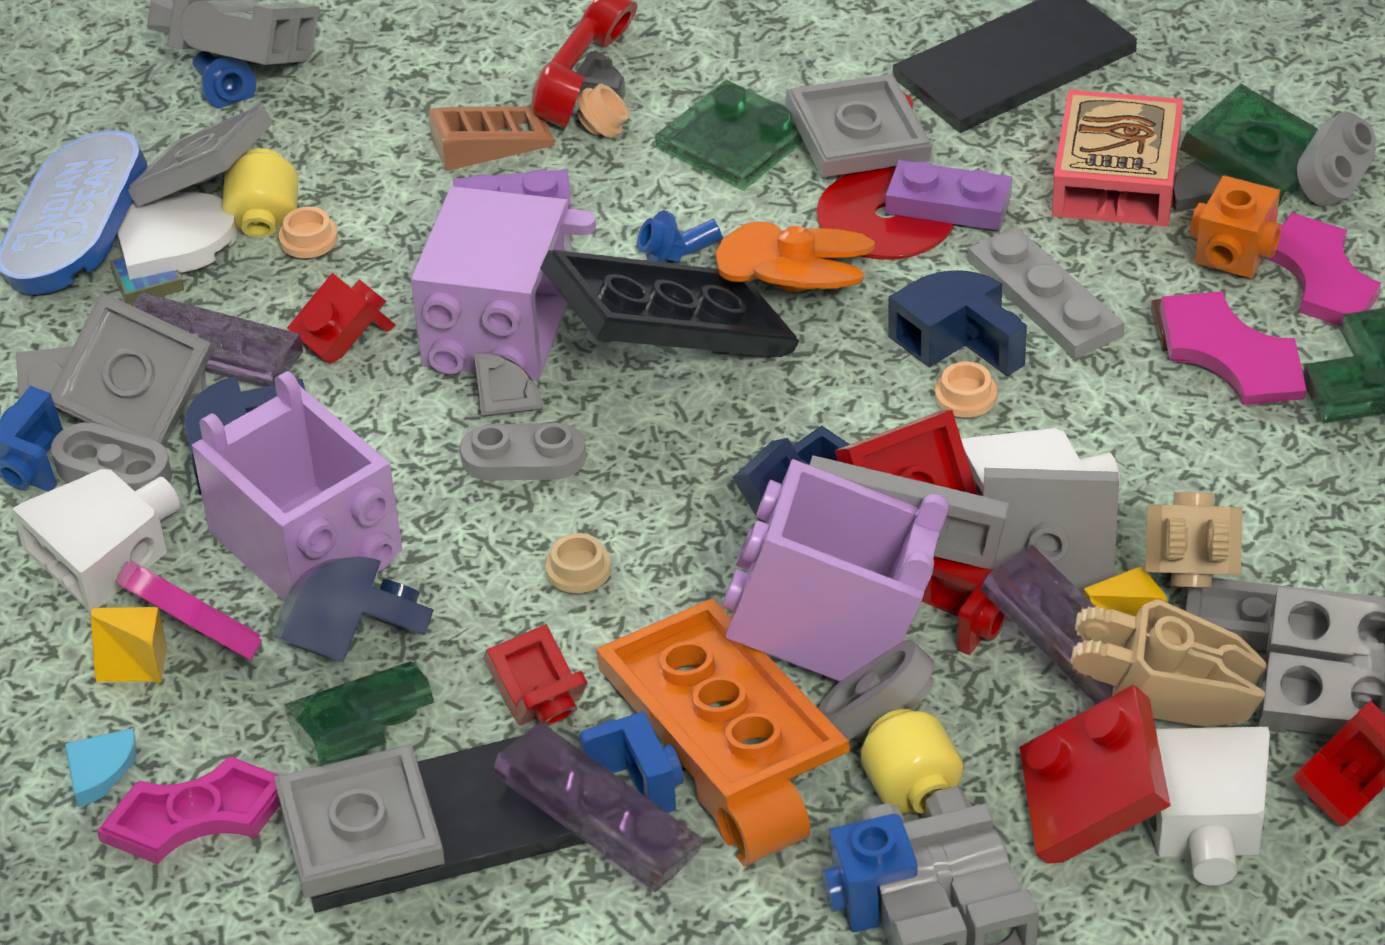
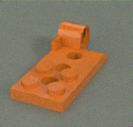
(736, 782)

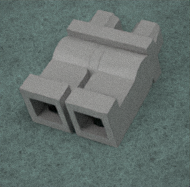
(238, 28)
(1321, 661)
(961, 879)

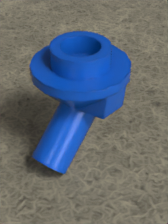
(223, 78)
(664, 242)

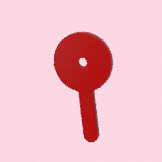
(852, 206)

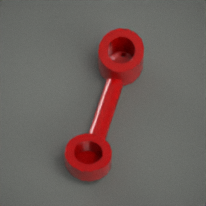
(557, 83)

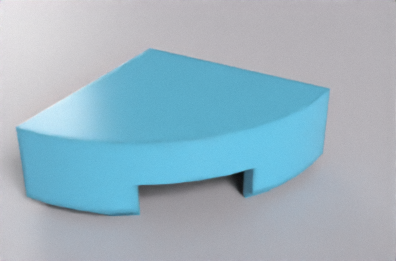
(100, 763)

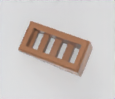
(473, 136)

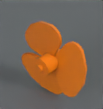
(792, 256)

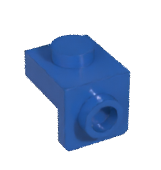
(26, 438)
(634, 747)
(862, 859)

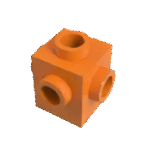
(1237, 227)

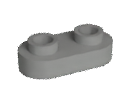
(1336, 159)
(523, 451)
(128, 455)
(881, 686)

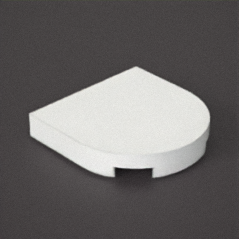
(175, 233)

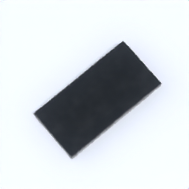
(1013, 60)
(667, 305)
(477, 822)

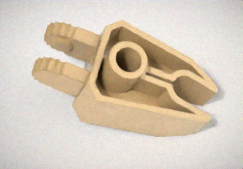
(1193, 539)
(1174, 657)

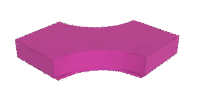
(1318, 261)
(1208, 333)
(189, 609)
(163, 817)

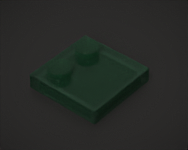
(731, 135)
(1251, 141)

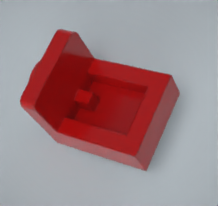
(338, 317)
(957, 591)
(535, 677)
(1348, 767)

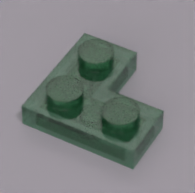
(1352, 384)
(350, 716)

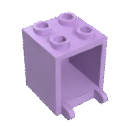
(484, 280)
(294, 488)
(831, 571)

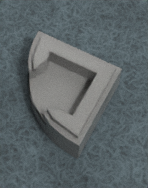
(504, 385)

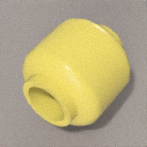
(260, 191)
(910, 759)

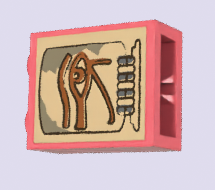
(1117, 158)

